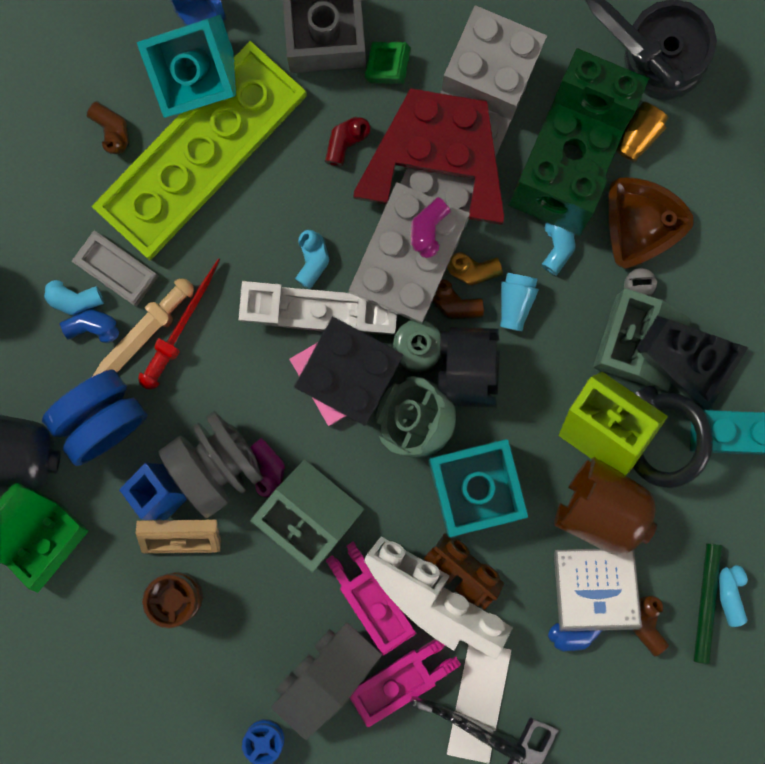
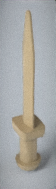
(157, 316)

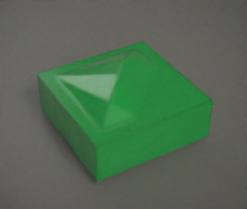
(387, 62)

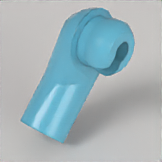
(315, 256)
(70, 302)

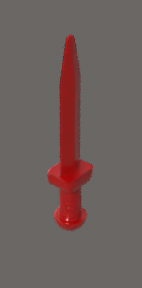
(166, 350)

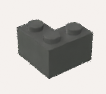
(325, 681)

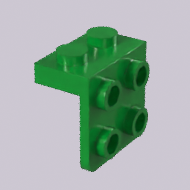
(36, 535)

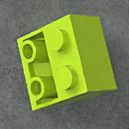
(611, 423)

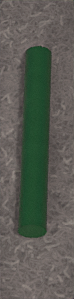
(707, 603)

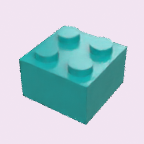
(477, 488)

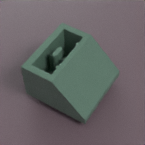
(626, 327)
(307, 515)

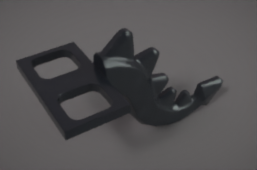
(515, 750)

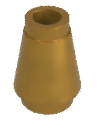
(642, 131)

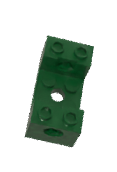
(587, 112)

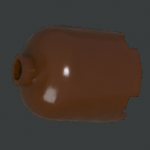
(608, 509)

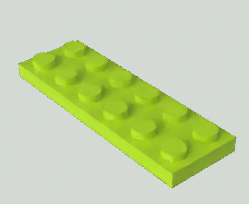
(198, 154)

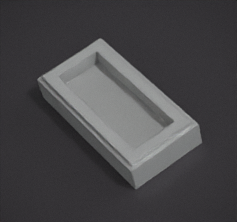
(115, 268)

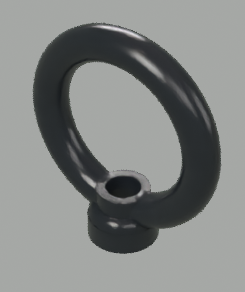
(704, 440)

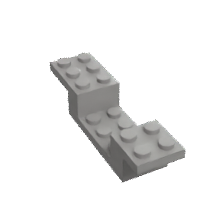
(489, 66)

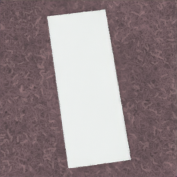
(479, 699)

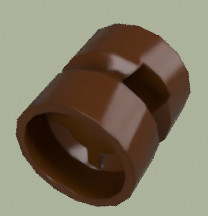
(172, 599)

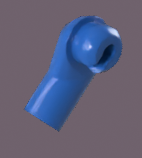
(93, 322)
(571, 639)

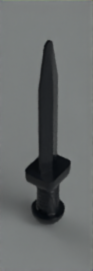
(646, 55)

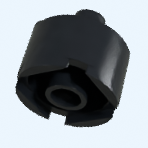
(471, 366)

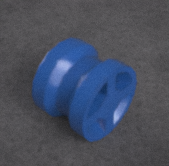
(257, 748)

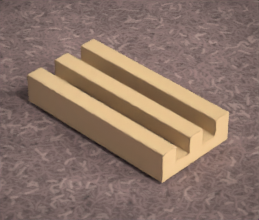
(178, 536)

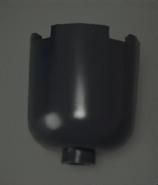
(26, 453)

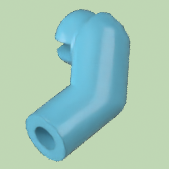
(563, 248)
(730, 598)

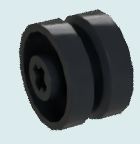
(686, 44)

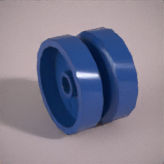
(94, 417)

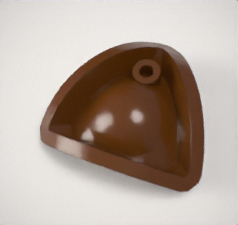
(644, 220)

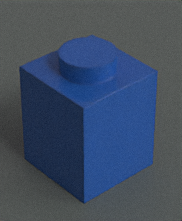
(153, 492)

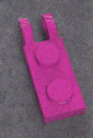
(371, 604)
(398, 682)

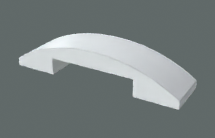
(311, 309)

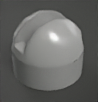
(640, 274)

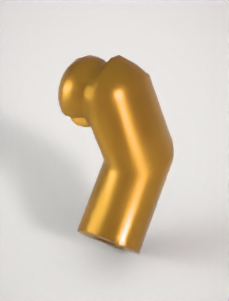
(472, 272)

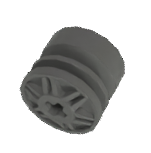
(211, 464)

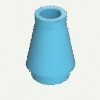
(516, 300)

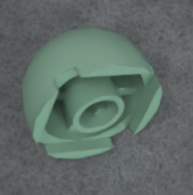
(415, 418)

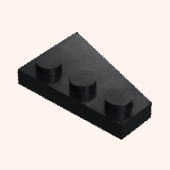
(691, 359)

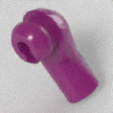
(423, 228)
(271, 468)

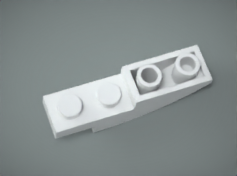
(421, 595)

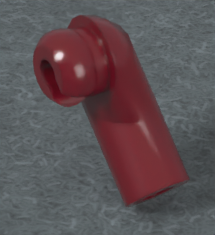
(344, 136)

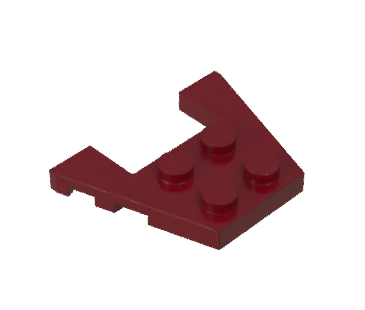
(441, 137)

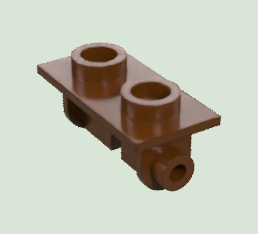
(480, 581)

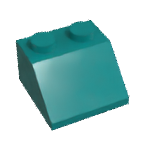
(190, 66)

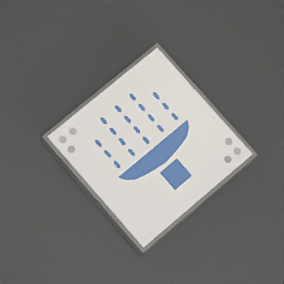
(596, 590)

